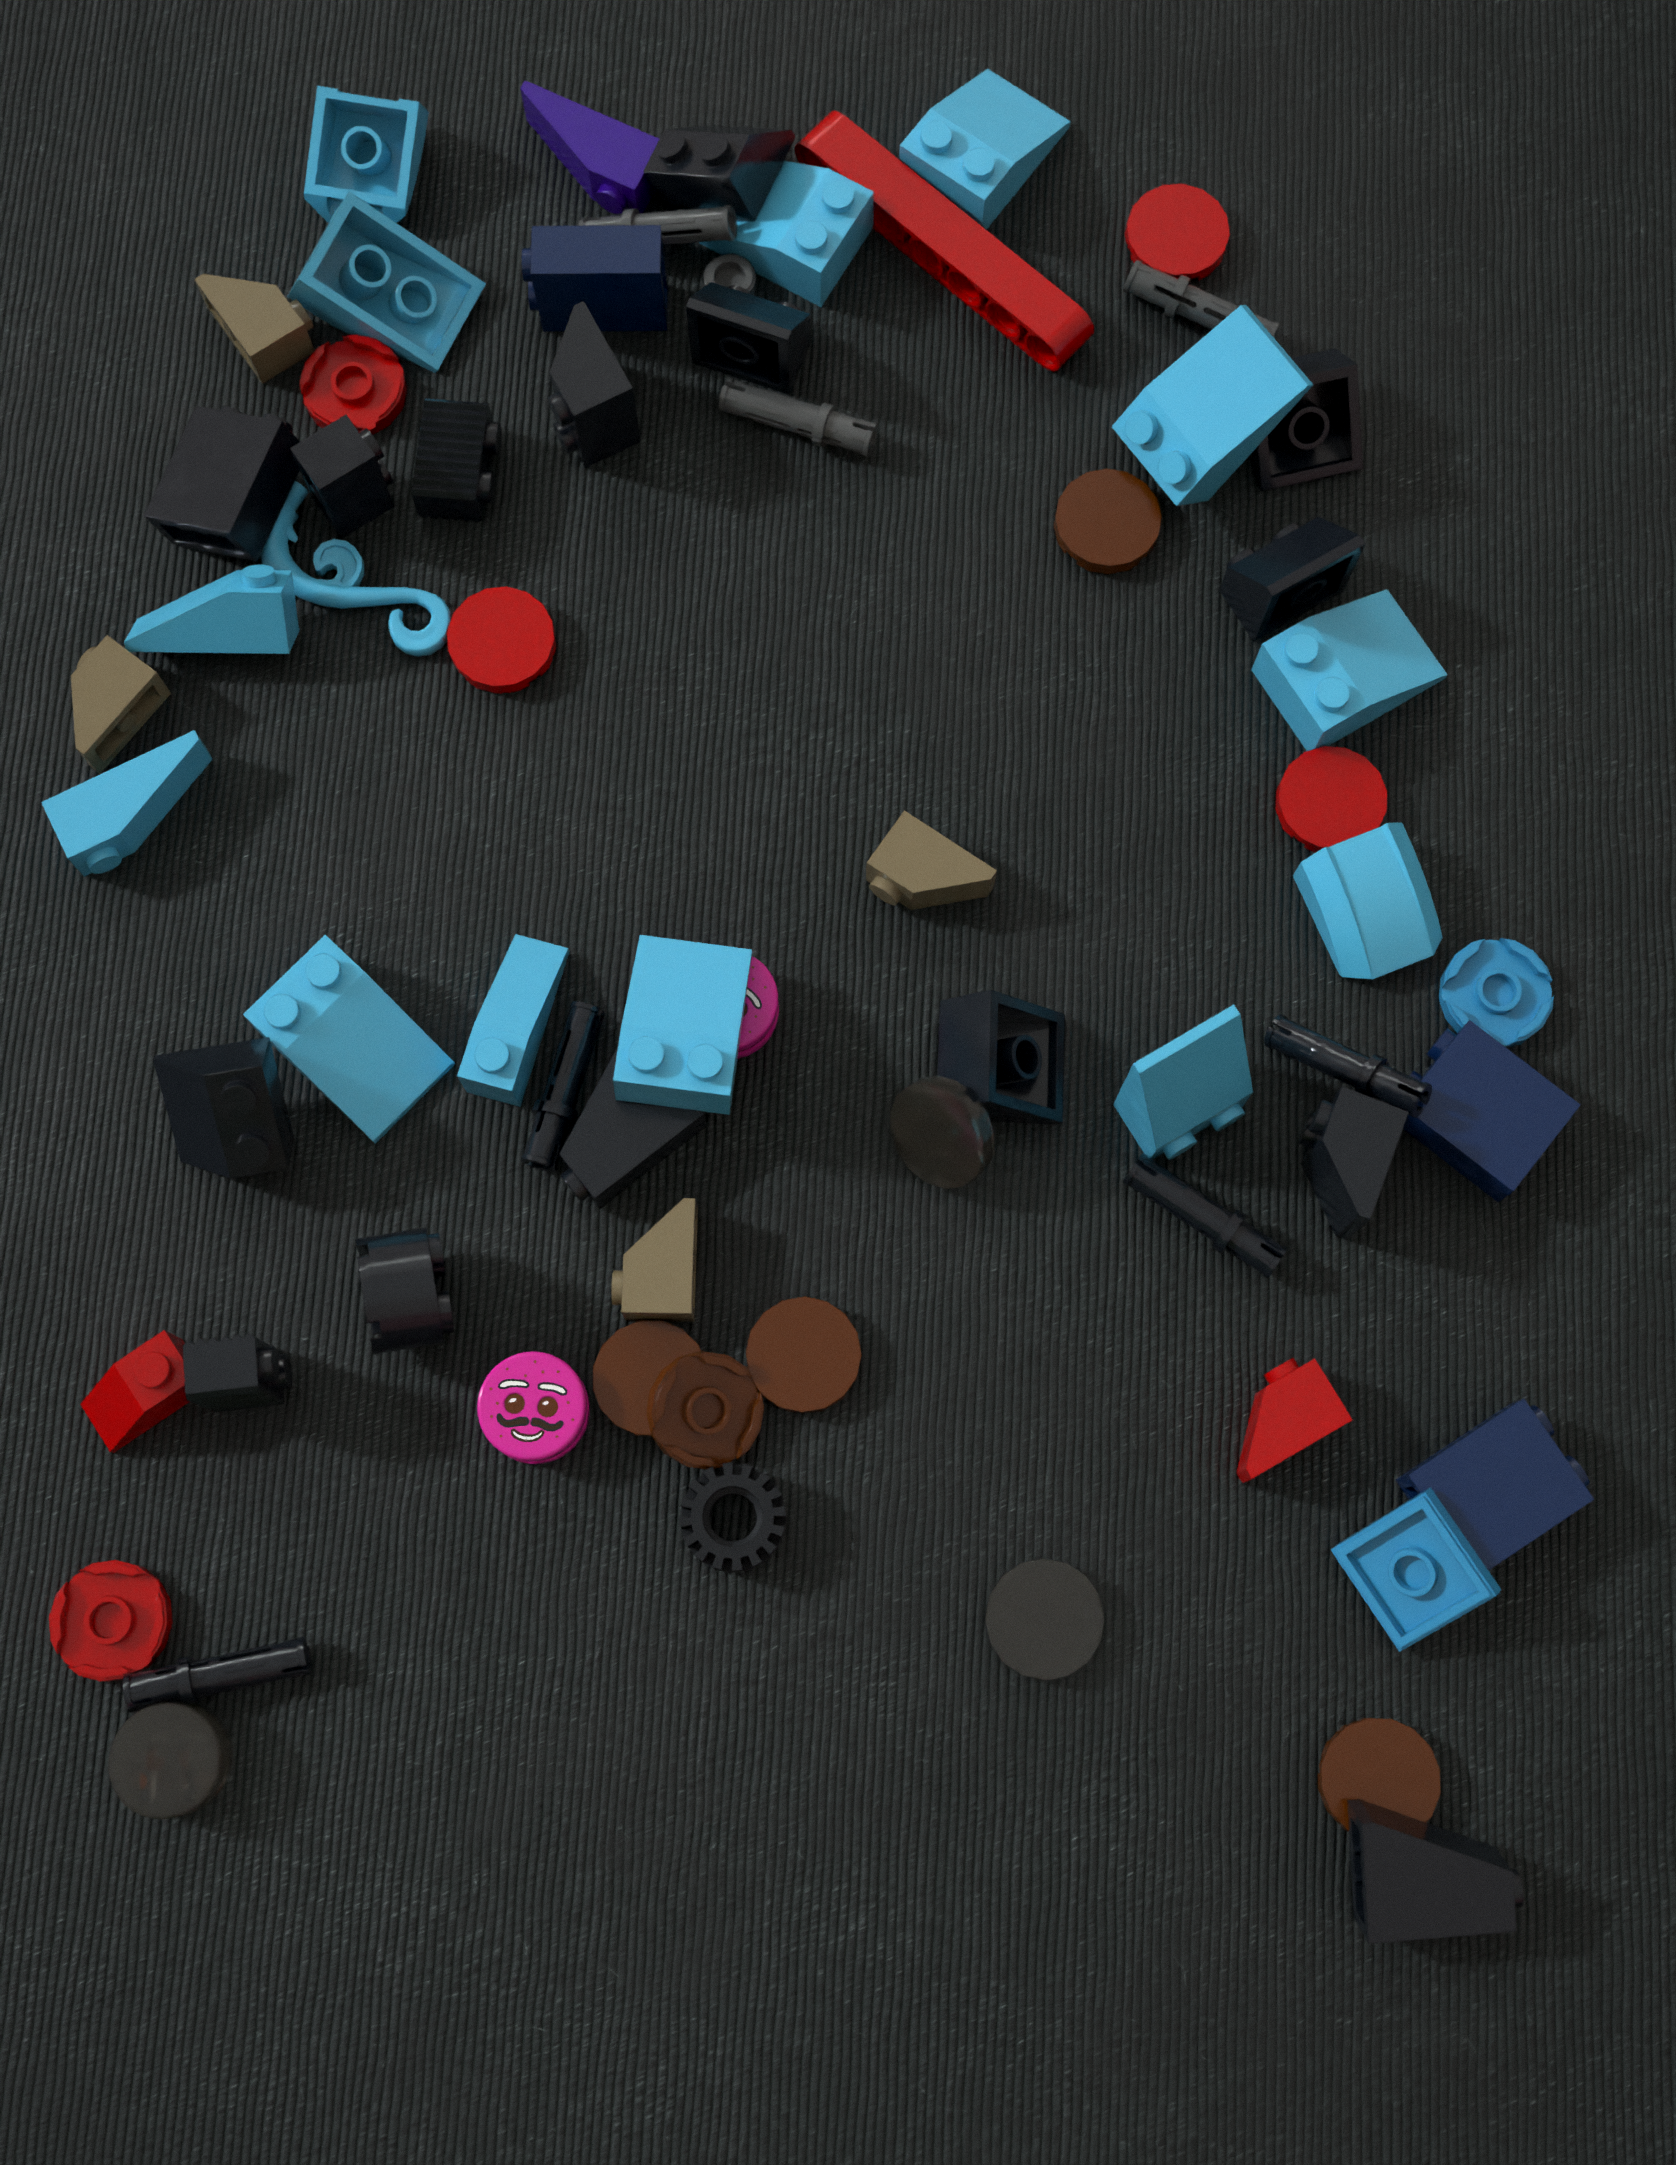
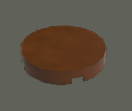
(1107, 521)
(803, 1355)
(630, 1366)
(704, 1410)
(1380, 1765)

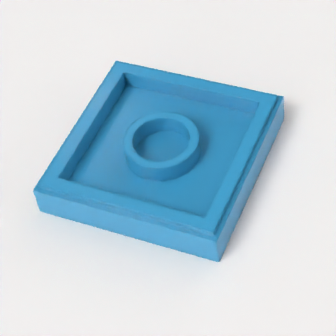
(1416, 1569)

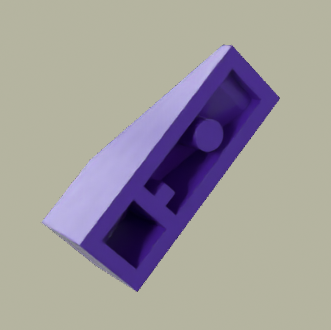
(594, 148)

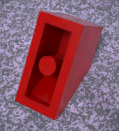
(138, 1391)
(1289, 1416)

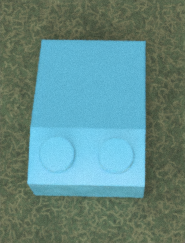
(982, 144)
(805, 230)
(386, 285)
(1212, 408)
(1345, 668)
(682, 1025)
(349, 1039)
(1187, 1086)

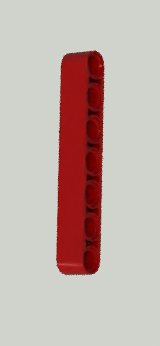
(952, 245)

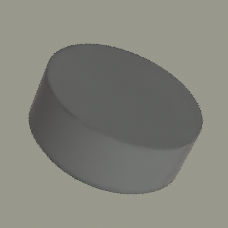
(731, 271)

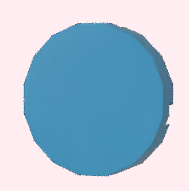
(1498, 989)

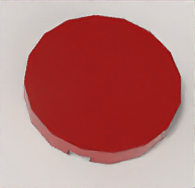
(1178, 231)
(354, 380)
(501, 639)
(1330, 797)
(110, 1620)

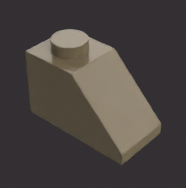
(259, 322)
(112, 700)
(925, 868)
(661, 1270)

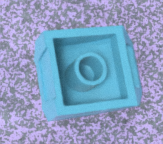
(364, 149)
(1371, 903)

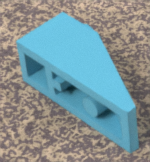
(235, 614)
(122, 806)
(513, 1021)

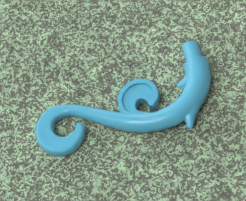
(344, 590)

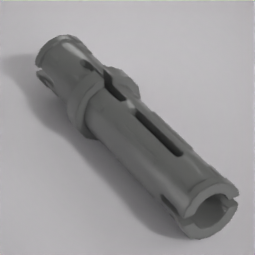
(679, 225)
(1143, 282)
(789, 414)

